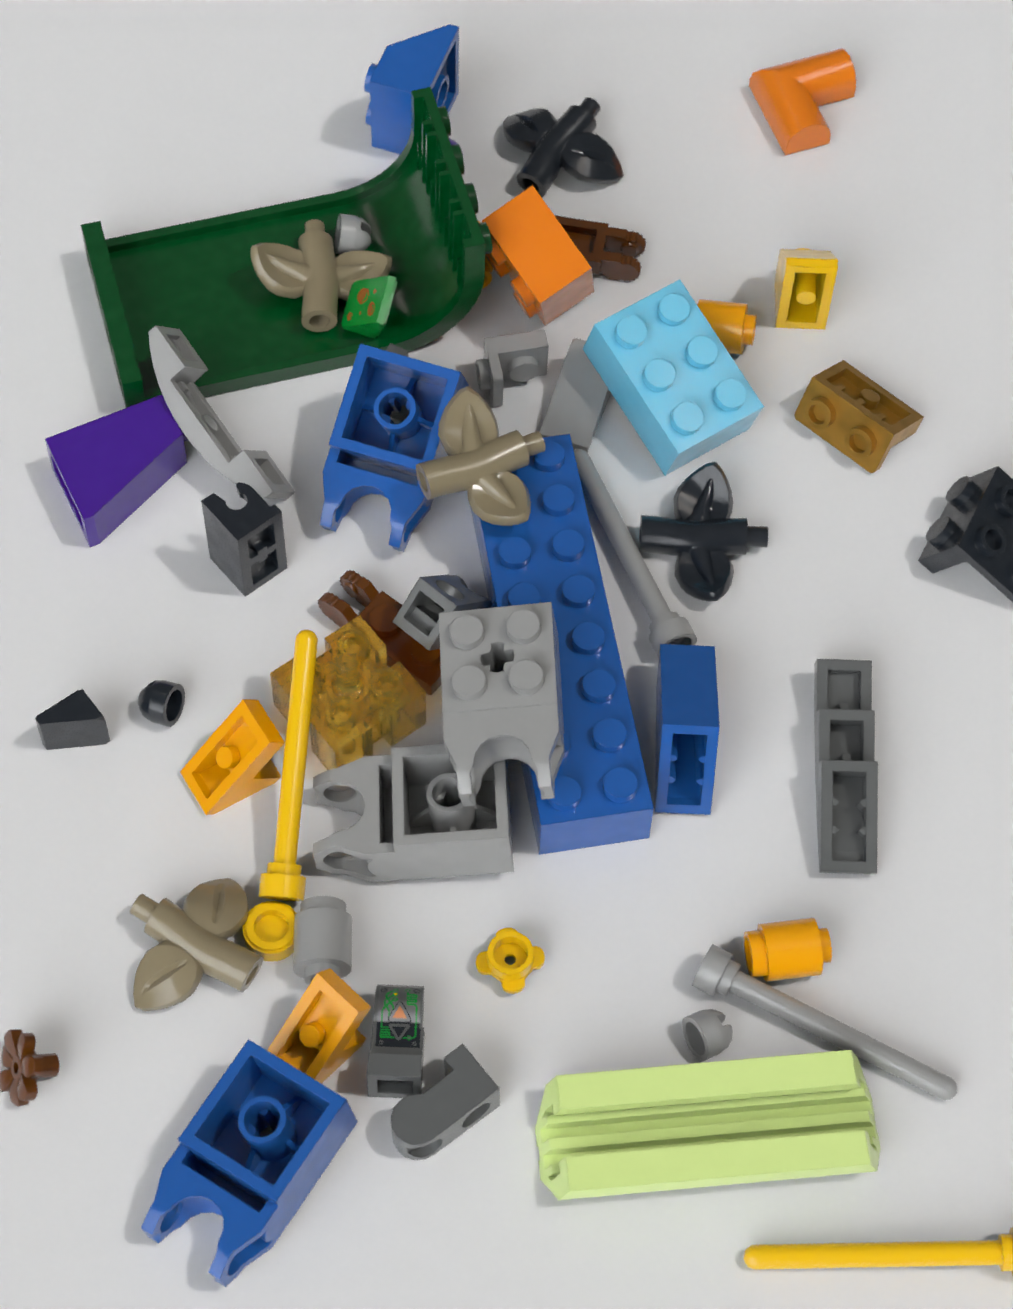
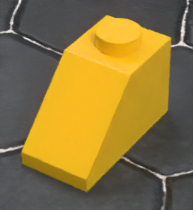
(804, 288)

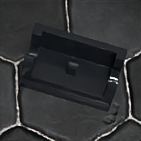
(245, 541)

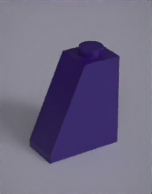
(116, 464)

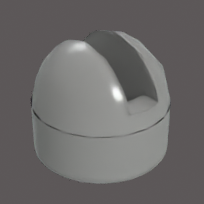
(351, 234)
(706, 1034)

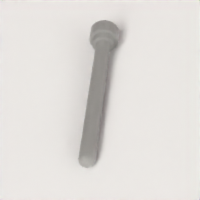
(666, 626)
(722, 975)

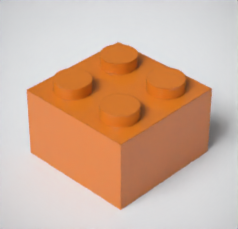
(538, 256)

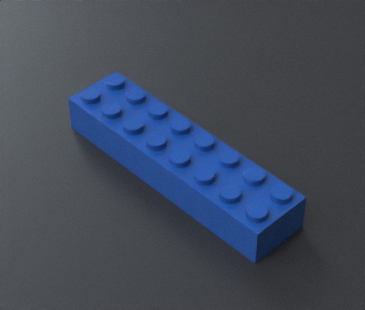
(553, 559)

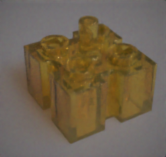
(355, 696)

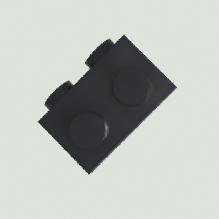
(976, 529)

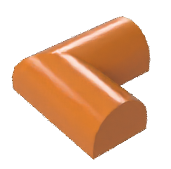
(793, 92)

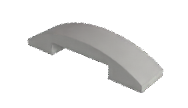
(176, 371)

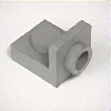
(511, 358)

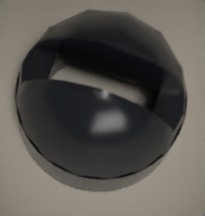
(162, 702)

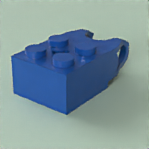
(372, 451)
(248, 1177)

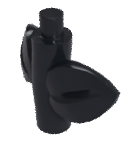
(562, 144)
(702, 534)

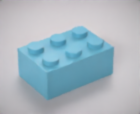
(672, 377)

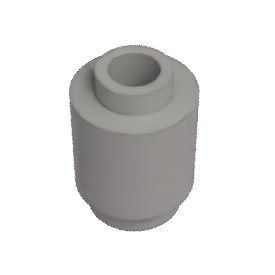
(322, 938)

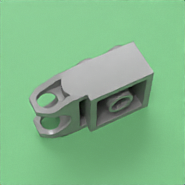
(501, 693)
(415, 818)

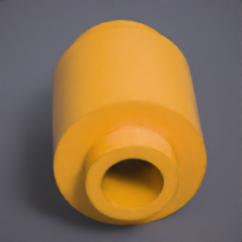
(730, 323)
(787, 949)

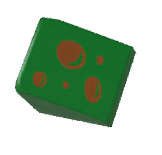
(369, 305)

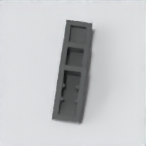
(845, 767)

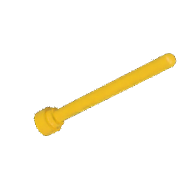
(283, 875)
(883, 1254)

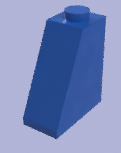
(686, 729)

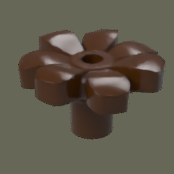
(24, 1066)

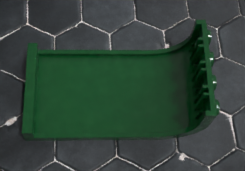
(205, 282)

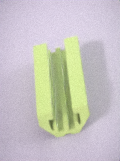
(706, 1125)

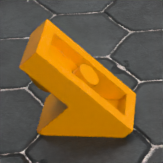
(235, 759)
(322, 1027)

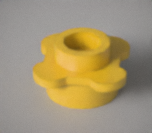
(510, 943)

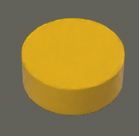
(270, 930)

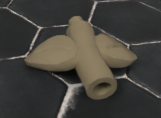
(315, 273)
(480, 461)
(193, 944)

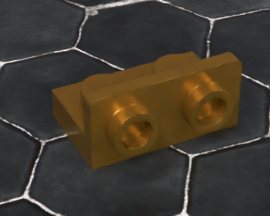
(856, 415)

